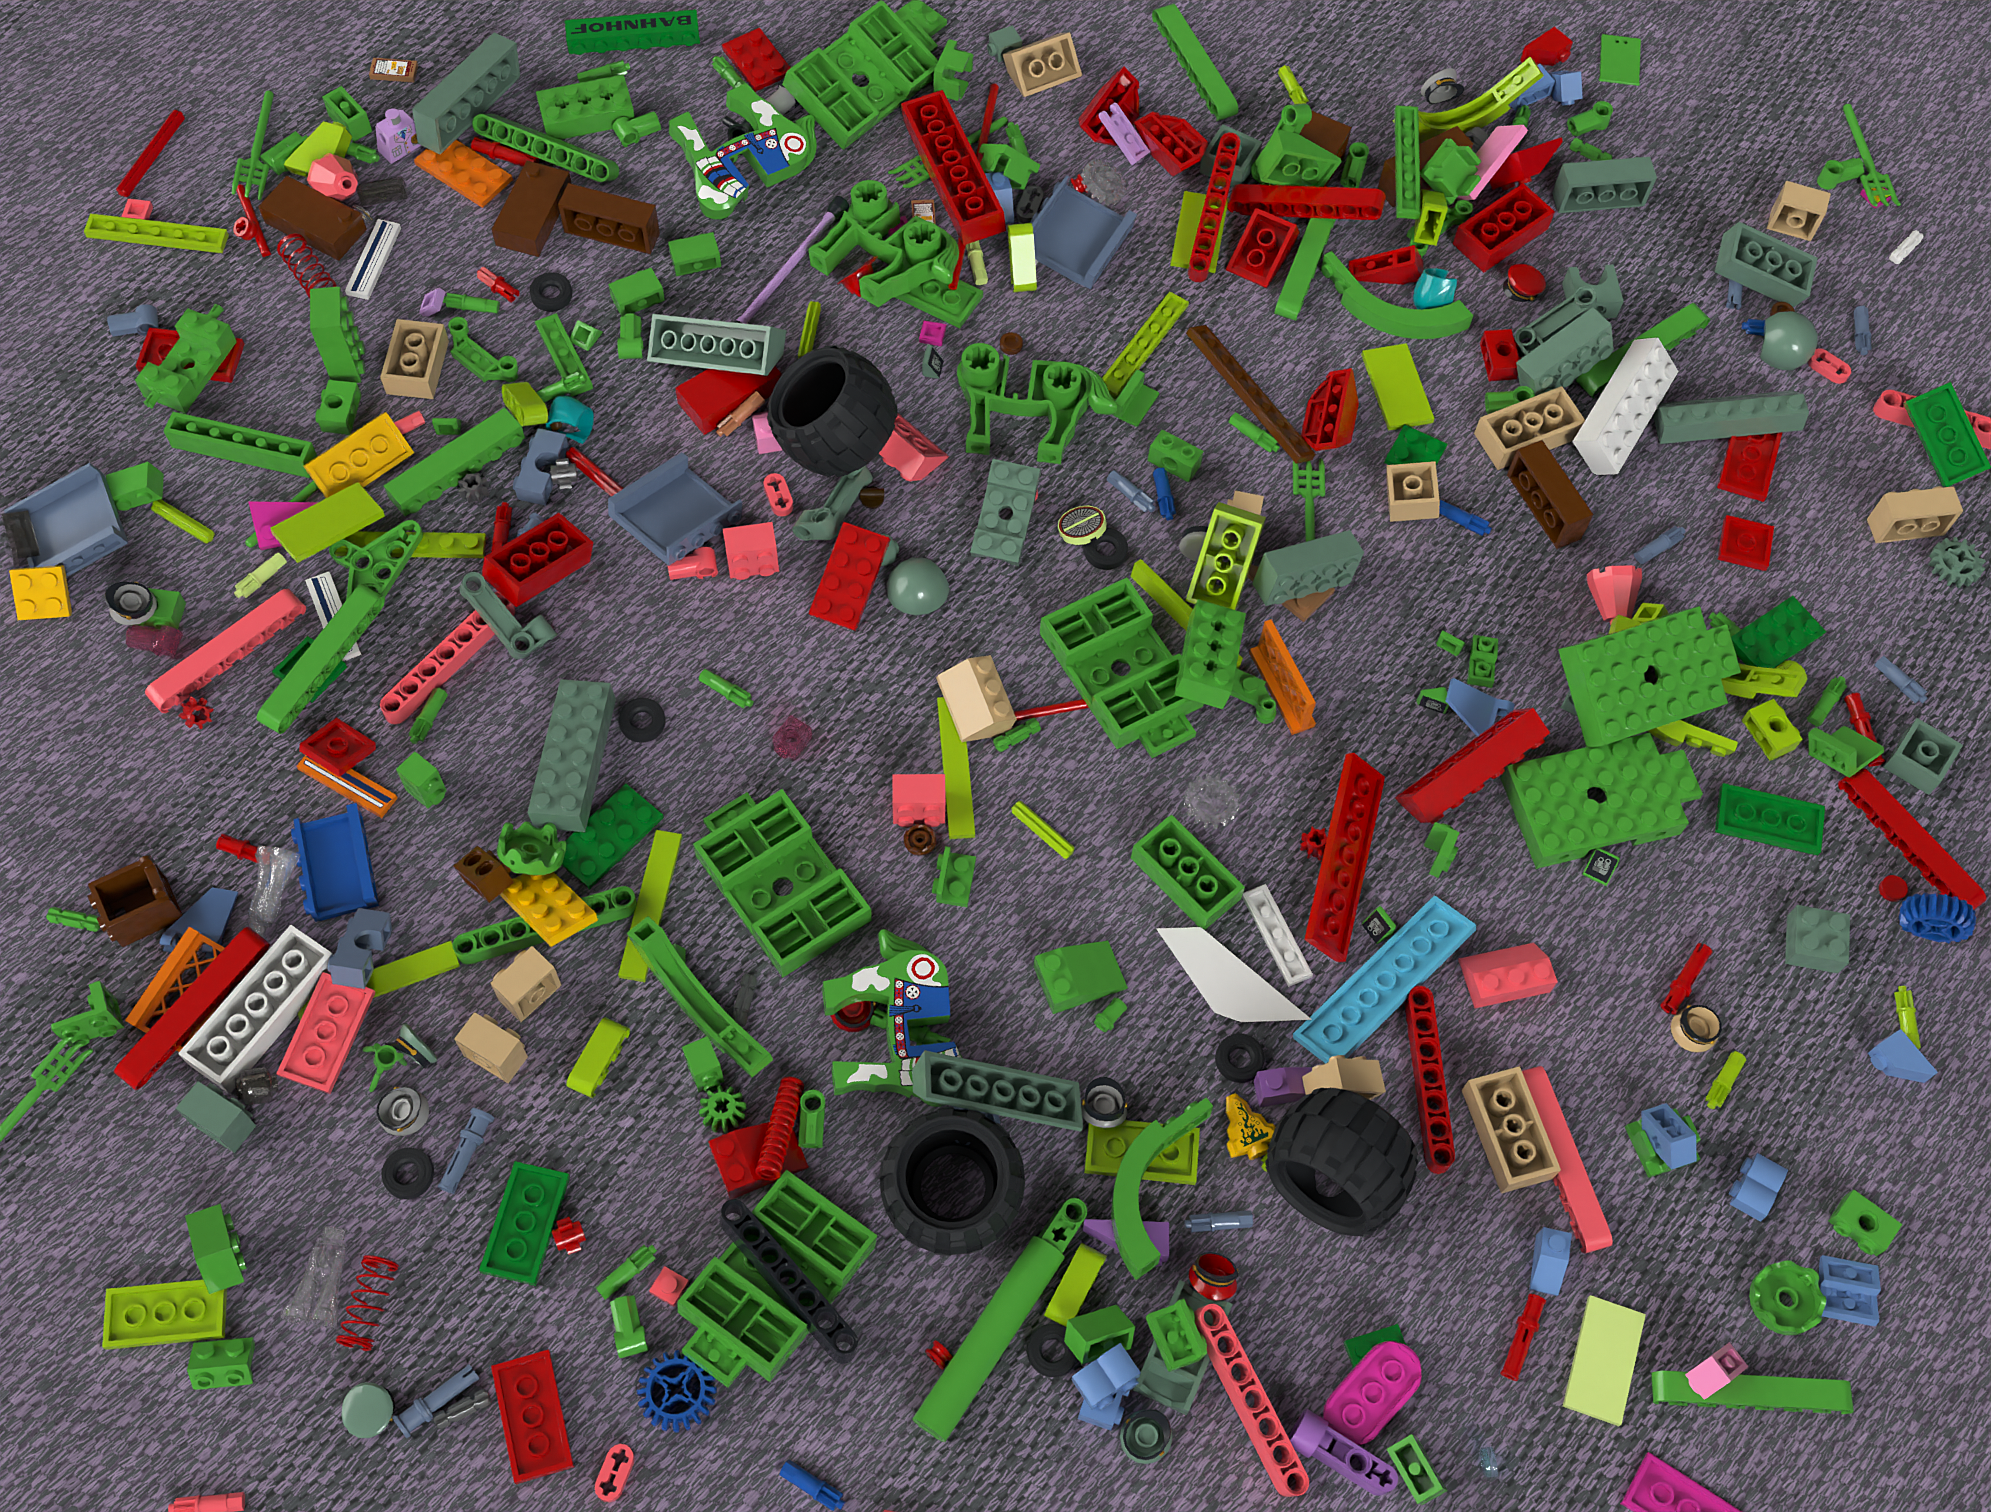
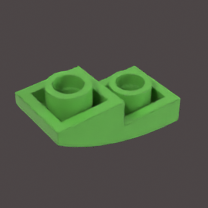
(1482, 661)

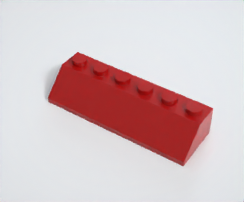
(1473, 765)

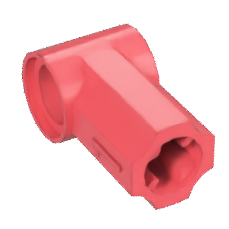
(698, 564)

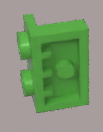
(278, 154)
(955, 878)

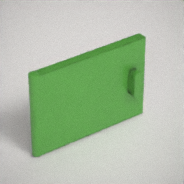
(1620, 61)

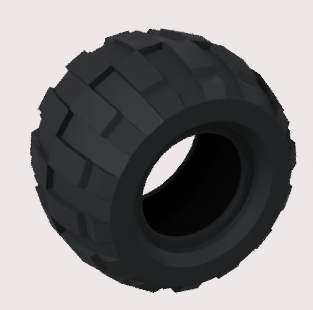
(832, 411)
(934, 1136)
(1352, 1145)

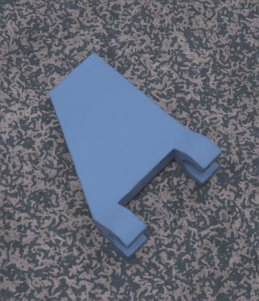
(1475, 707)
(207, 916)

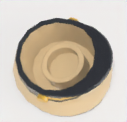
(1696, 1028)

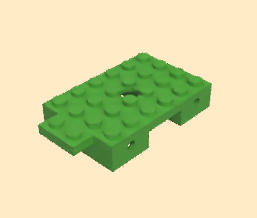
(881, 46)
(1115, 628)
(1610, 670)
(1640, 803)
(771, 842)
(737, 1310)

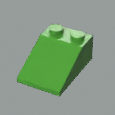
(1295, 161)
(1078, 974)

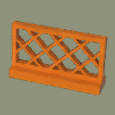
(1283, 679)
(167, 977)

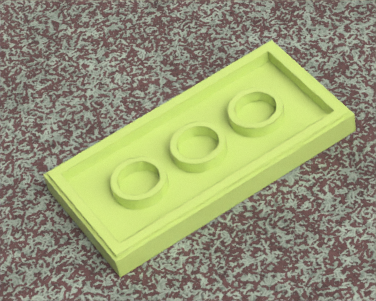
(1604, 1360)

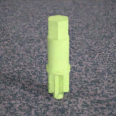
(977, 264)
(259, 576)

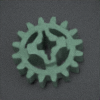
(1956, 562)

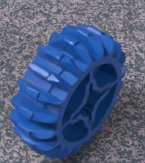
(1937, 917)
(684, 1378)

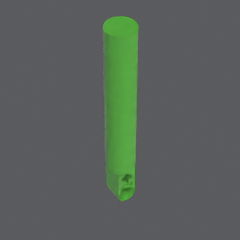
(998, 1324)

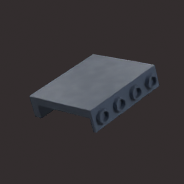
(1078, 234)
(672, 510)
(73, 520)

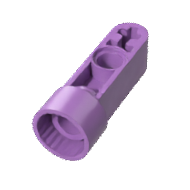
(1312, 1438)

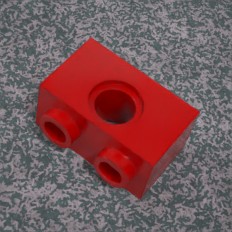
(1500, 354)

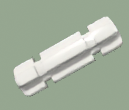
(1906, 247)

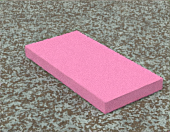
(1494, 153)

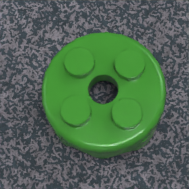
(545, 849)
(1800, 1285)

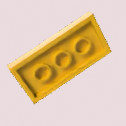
(360, 456)
(549, 906)

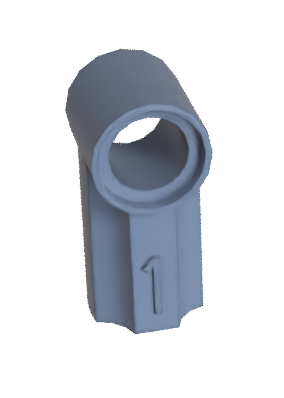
(134, 322)

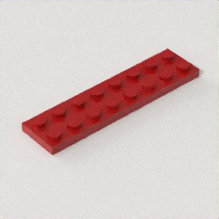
(1345, 858)

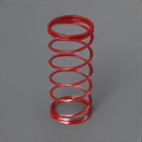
(300, 250)
(369, 1260)

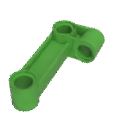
(1292, 120)

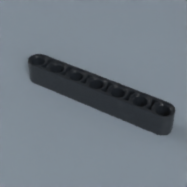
(792, 1293)

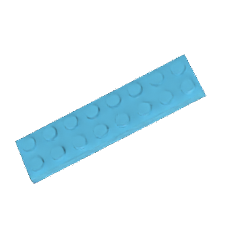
(1385, 981)

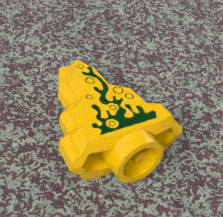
(1247, 1130)

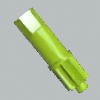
(1294, 89)
(1906, 1014)
(1725, 1080)

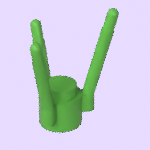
(384, 1060)

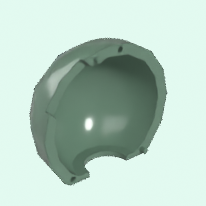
(1788, 340)
(917, 586)

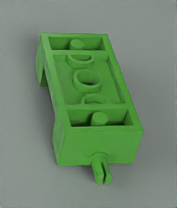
(201, 342)

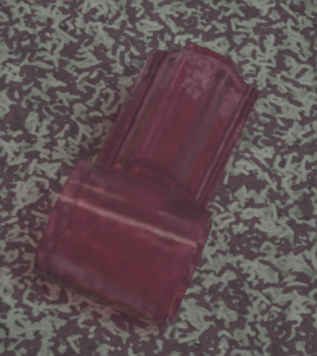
(159, 641)

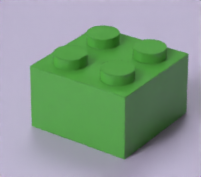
(216, 1248)

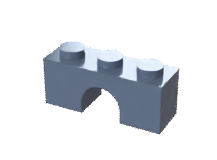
(543, 450)
(353, 960)

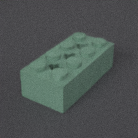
(1604, 184)
(1766, 264)
(1567, 354)
(1307, 568)

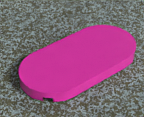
(1373, 1392)

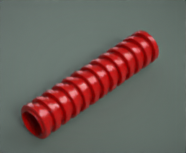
(780, 1129)

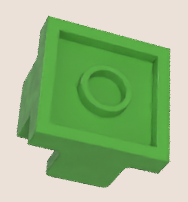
(950, 62)
(1013, 163)
(1452, 170)
(1649, 1158)

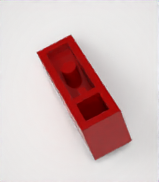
(1389, 267)

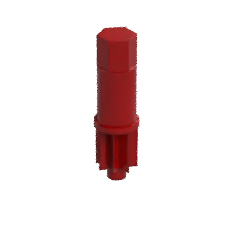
(502, 525)

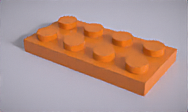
(465, 172)

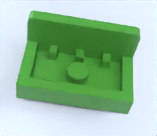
(1442, 840)
(1177, 1335)
(221, 1363)

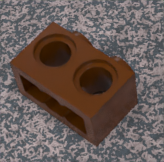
(484, 873)

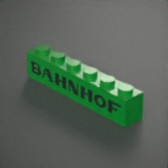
(632, 32)

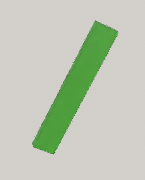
(1407, 162)

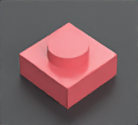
(137, 209)
(669, 1286)

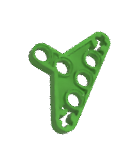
(380, 557)

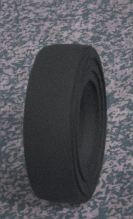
(546, 280)
(1107, 562)
(642, 734)
(1244, 1042)
(400, 1158)
(1035, 1355)

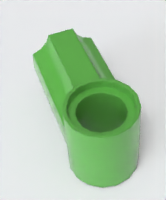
(1596, 118)
(632, 130)
(1354, 165)
(1837, 172)
(630, 341)
(1499, 400)
(811, 1122)
(629, 1331)

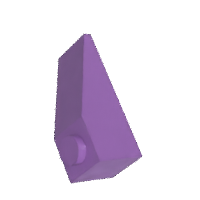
(1280, 1085)
(1157, 1232)

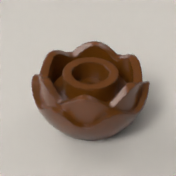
(922, 832)

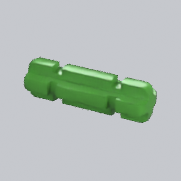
(1589, 151)
(1017, 735)
(73, 919)

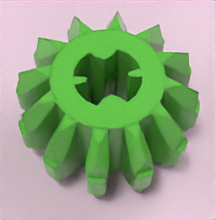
(717, 1119)

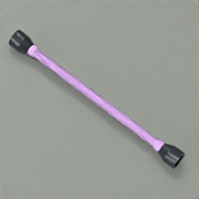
(834, 211)

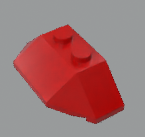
(1119, 89)
(1171, 141)
(1331, 412)

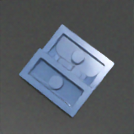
(1849, 1290)

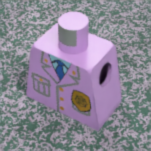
(396, 135)

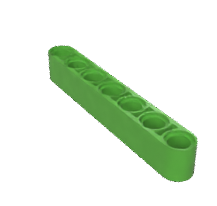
(1196, 62)
(555, 148)
(1304, 267)
(1670, 332)
(320, 659)
(506, 930)
(1759, 1392)

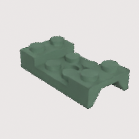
(1008, 487)
(1177, 1387)

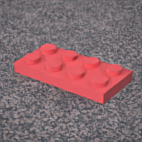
(325, 1034)

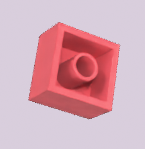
(751, 550)
(919, 799)

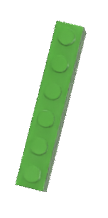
(239, 444)
(454, 461)

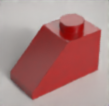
(1548, 48)

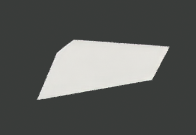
(1225, 980)

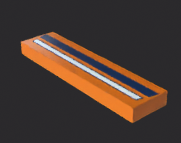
(352, 786)

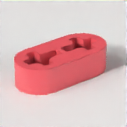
(1829, 366)
(782, 493)
(608, 1470)

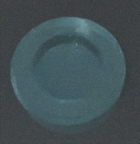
(1488, 1462)

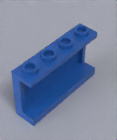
(335, 865)

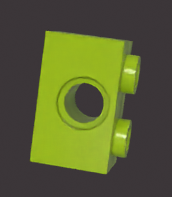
(1773, 743)

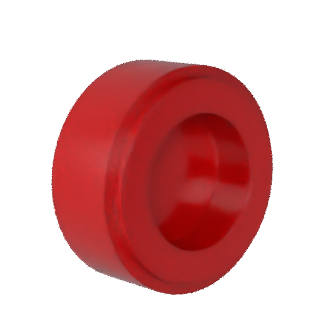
(1893, 888)

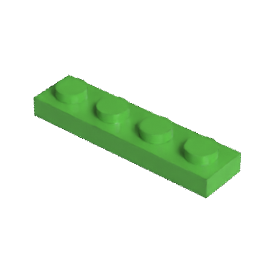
(561, 350)

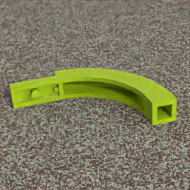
(1484, 108)
(1752, 678)
(1678, 731)

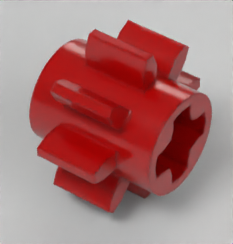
(192, 705)
(1311, 847)
(569, 1235)

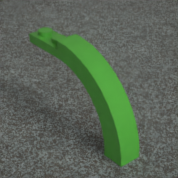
(1391, 318)
(695, 1000)
(1128, 1229)

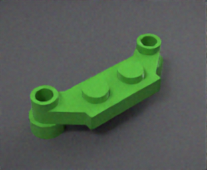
(1454, 216)
(476, 358)
(1253, 691)

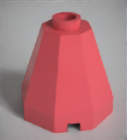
(333, 177)
(1615, 590)

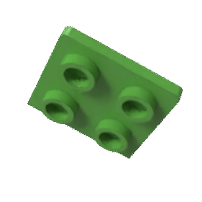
(1843, 749)
(100, 1021)

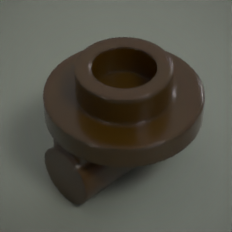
(872, 497)

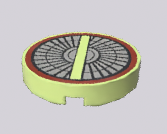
(1082, 524)

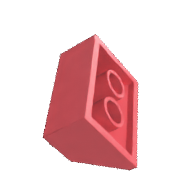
(911, 451)
(1507, 974)

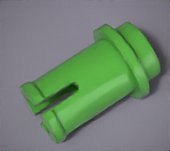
(1108, 1017)

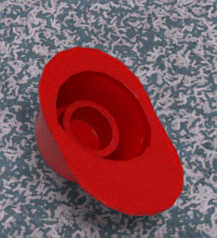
(851, 282)

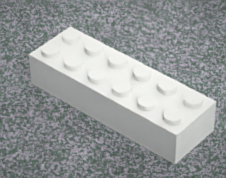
(1625, 406)
(257, 1009)

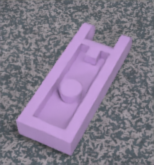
(1124, 134)

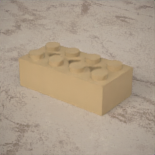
(1542, 417)
(1519, 1114)

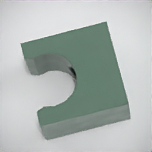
(1607, 291)

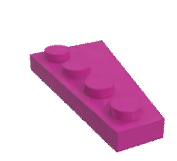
(270, 514)

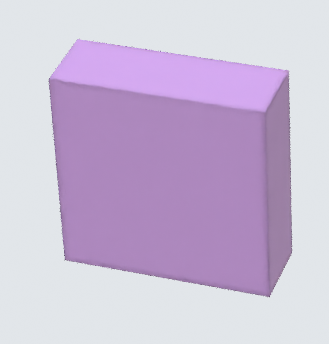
(432, 302)

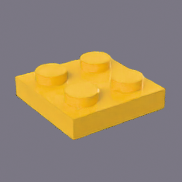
(40, 592)

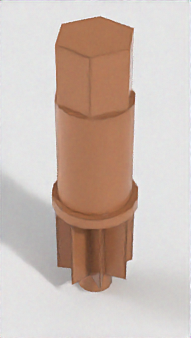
(740, 414)

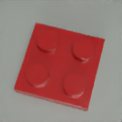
(1745, 543)
(337, 747)

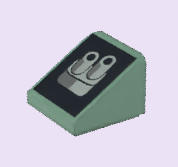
(932, 363)

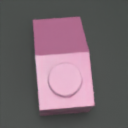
(764, 438)
(1716, 1371)

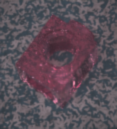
(792, 729)

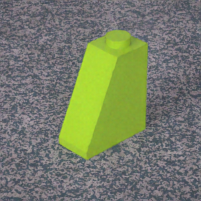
(325, 139)
(1432, 217)

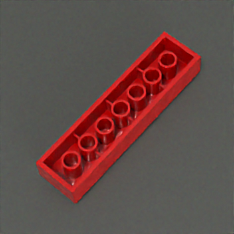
(953, 167)

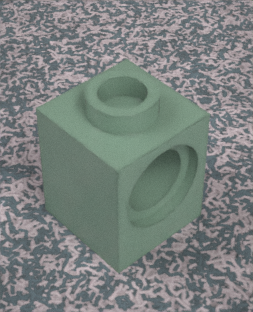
(1003, 42)

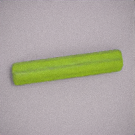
(809, 328)
(182, 521)
(1042, 829)

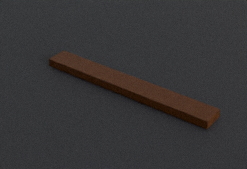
(1251, 394)

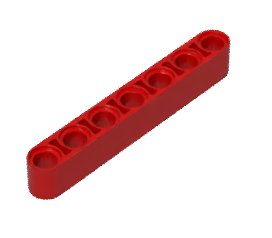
(1214, 197)
(1308, 201)
(1911, 838)
(191, 1008)
(1429, 1091)

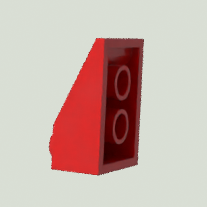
(1524, 164)
(1263, 248)
(738, 1157)

